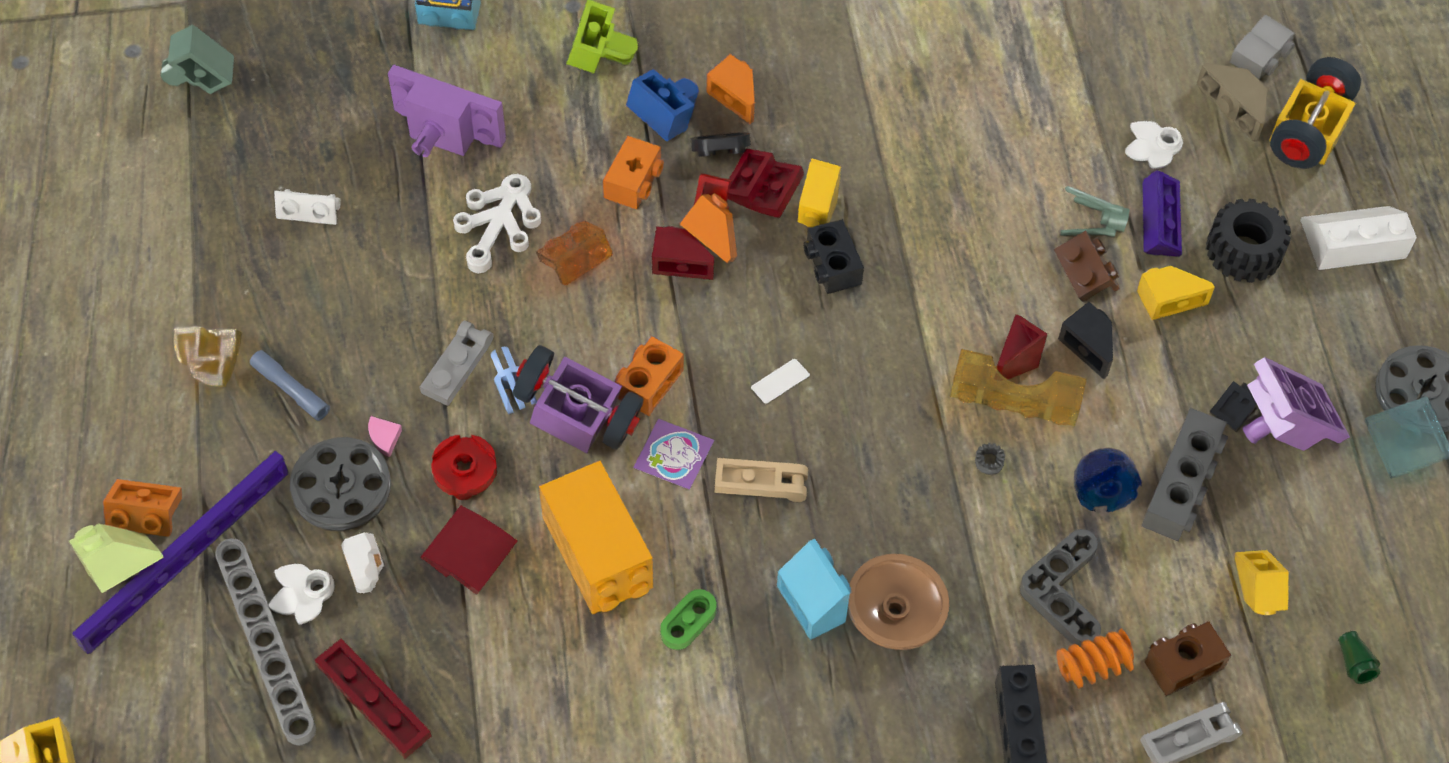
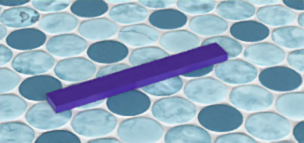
(180, 553)

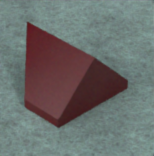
(1022, 348)

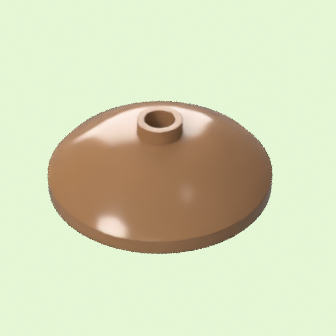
(900, 584)

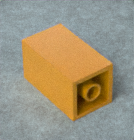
(597, 537)

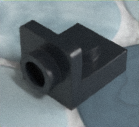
(1235, 405)

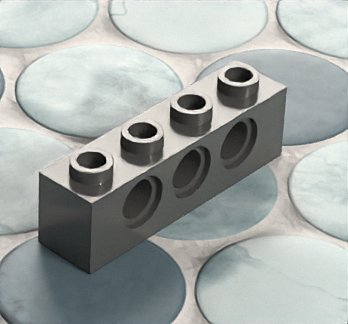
(1164, 514)

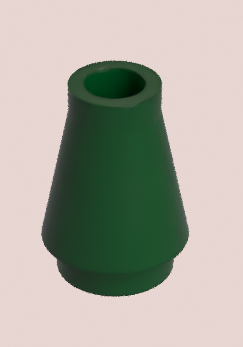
(1359, 660)

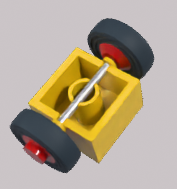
(1316, 114)

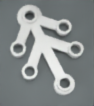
(498, 217)

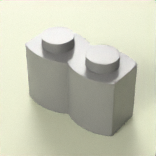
(1263, 47)

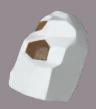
(363, 561)

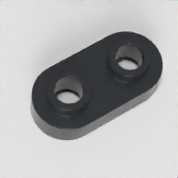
(733, 142)

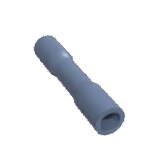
(275, 373)

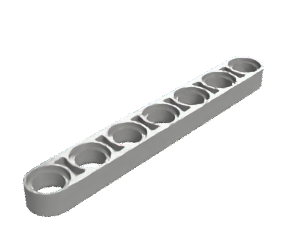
(265, 655)

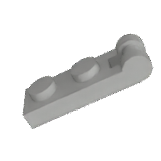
(456, 363)
(1191, 735)

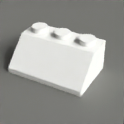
(1359, 236)

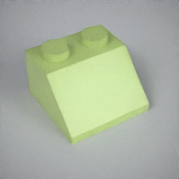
(113, 553)

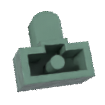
(197, 60)

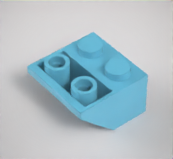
(814, 590)

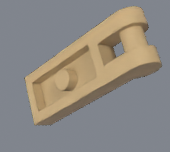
(761, 479)

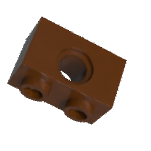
(1174, 671)

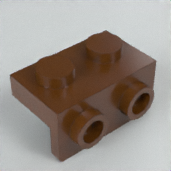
(1086, 266)

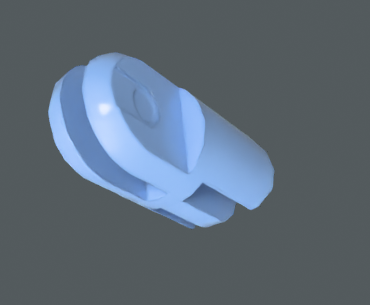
(507, 379)

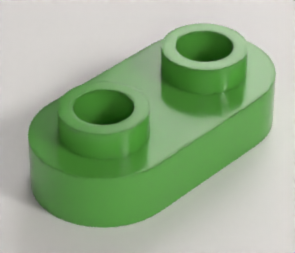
(684, 619)

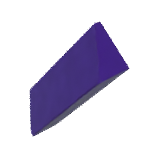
(1161, 215)

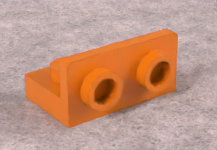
(141, 507)

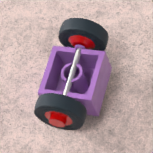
(575, 401)

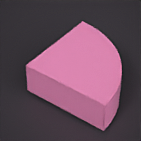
(384, 435)

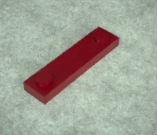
(373, 698)

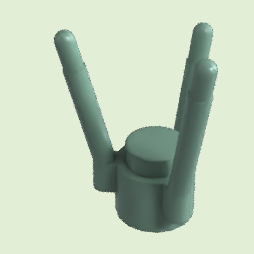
(1112, 216)

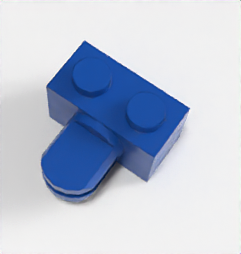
(663, 103)

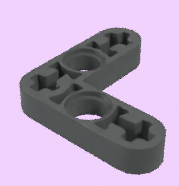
(1052, 589)

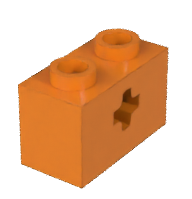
(632, 172)

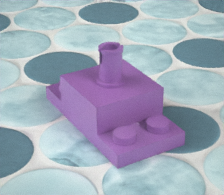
(445, 113)
(1292, 408)

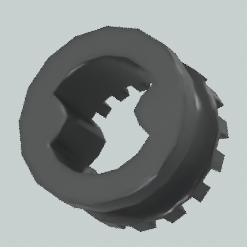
(990, 449)

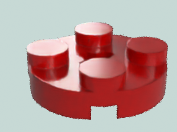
(465, 449)

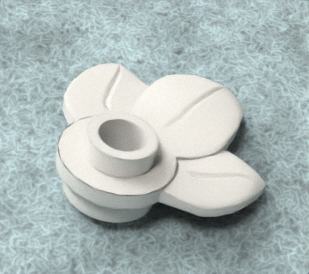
(1154, 144)
(298, 594)

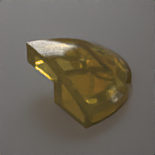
(208, 353)

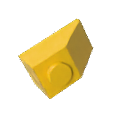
(819, 193)
(1172, 291)
(1263, 581)

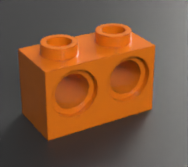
(655, 378)

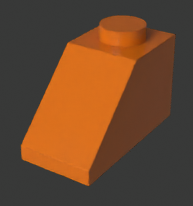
(733, 87)
(712, 226)

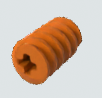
(1096, 657)

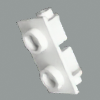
(306, 207)

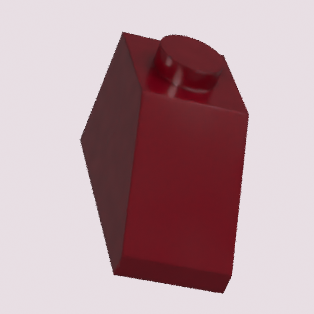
(680, 254)

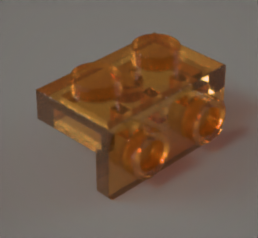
(575, 251)

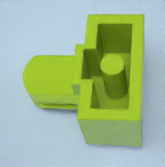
(597, 39)

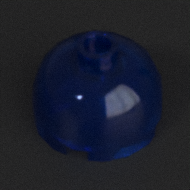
(1106, 479)

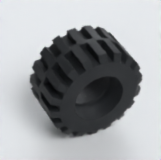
(1250, 221)

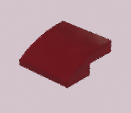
(764, 183)
(469, 549)

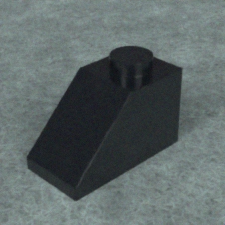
(1090, 338)

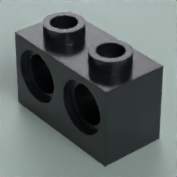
(839, 255)

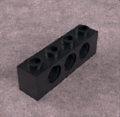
(1020, 714)

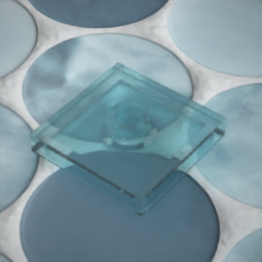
(1408, 437)

